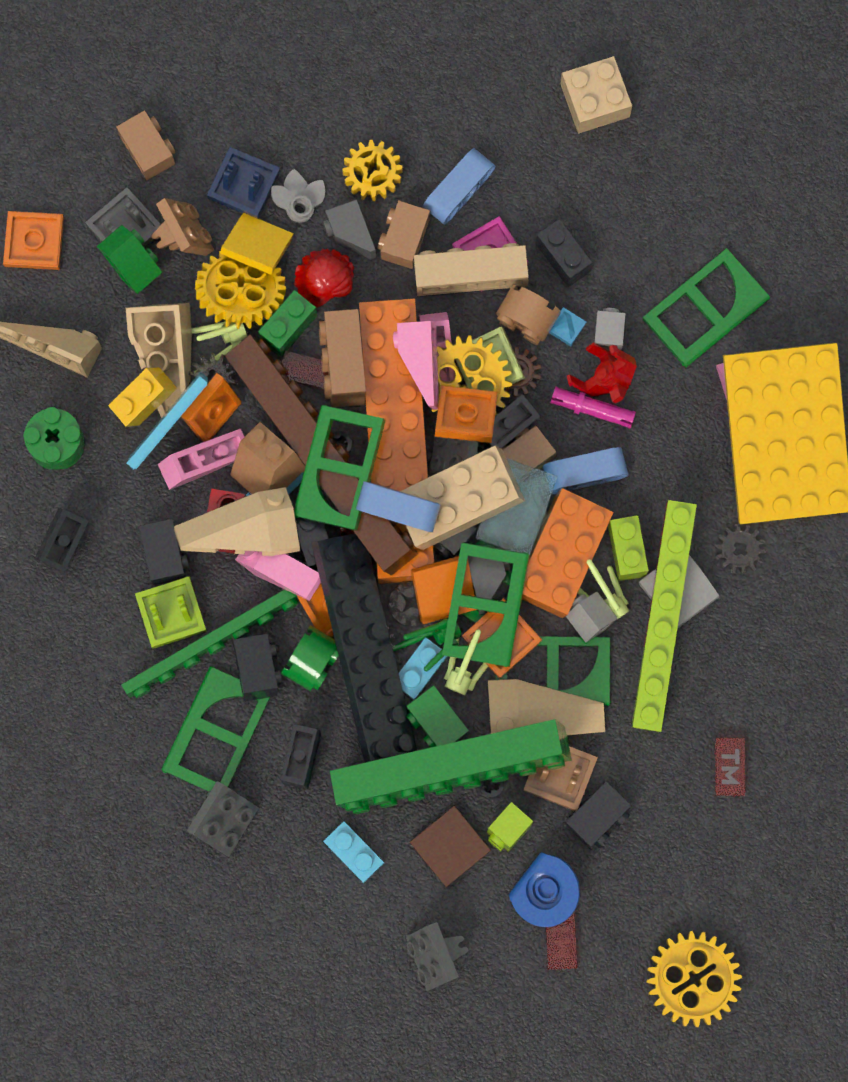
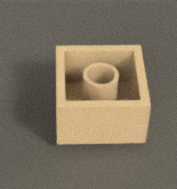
(596, 94)

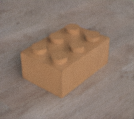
(342, 358)

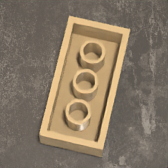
(467, 495)

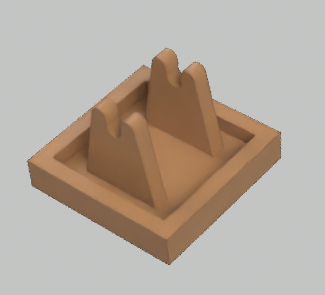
(182, 228)
(566, 784)

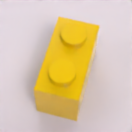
(142, 396)

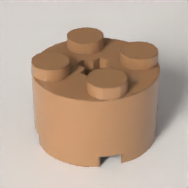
(527, 313)

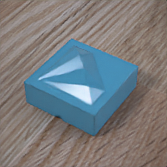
(567, 327)

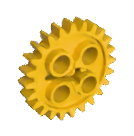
(240, 290)
(490, 368)
(707, 1001)

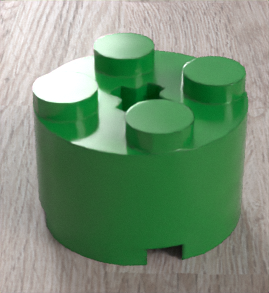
(54, 423)
(311, 658)

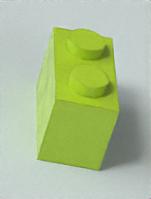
(628, 548)
(508, 828)

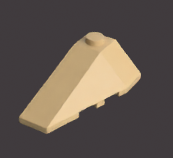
(163, 340)
(62, 346)
(253, 523)
(521, 703)

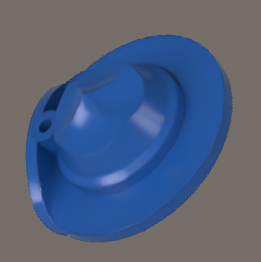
(546, 892)

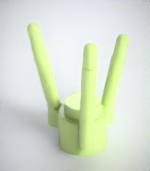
(229, 334)
(616, 603)
(459, 679)

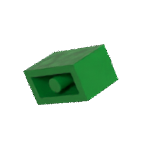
(129, 258)
(288, 323)
(435, 719)

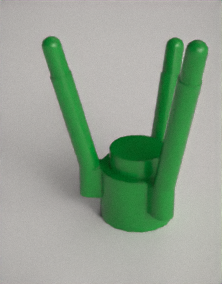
(437, 631)

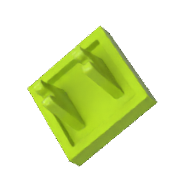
(170, 612)

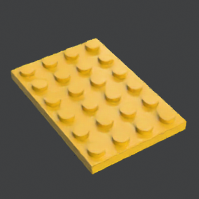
(787, 432)

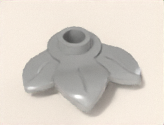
(298, 193)

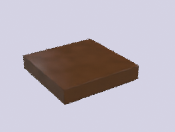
(450, 846)

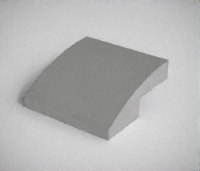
(697, 591)

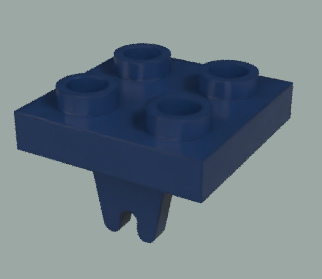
(243, 182)

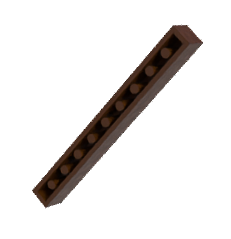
(297, 424)

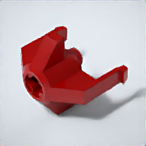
(611, 374)

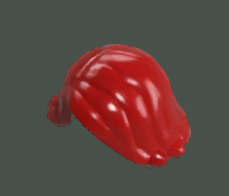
(324, 276)

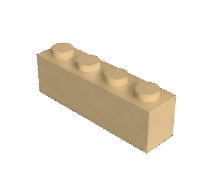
(471, 269)

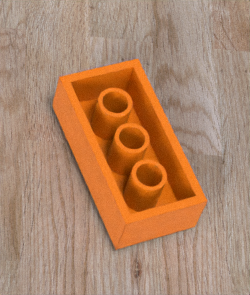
(562, 551)

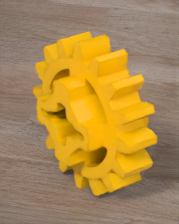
(381, 175)

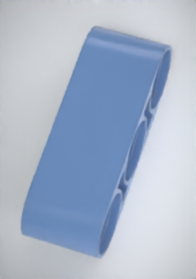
(459, 186)
(588, 469)
(398, 506)

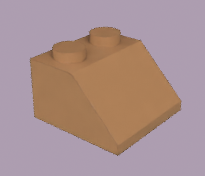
(265, 462)

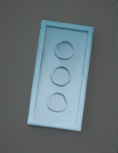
(167, 420)

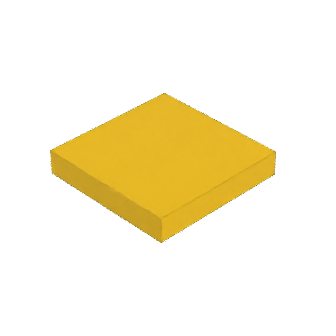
(256, 243)

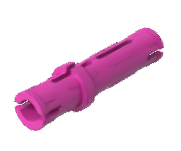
(592, 407)

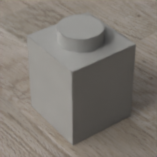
(609, 328)
(590, 616)

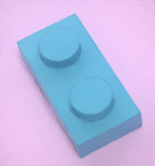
(412, 675)
(353, 852)

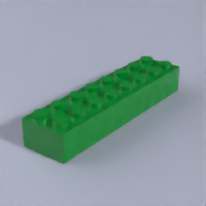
(451, 766)

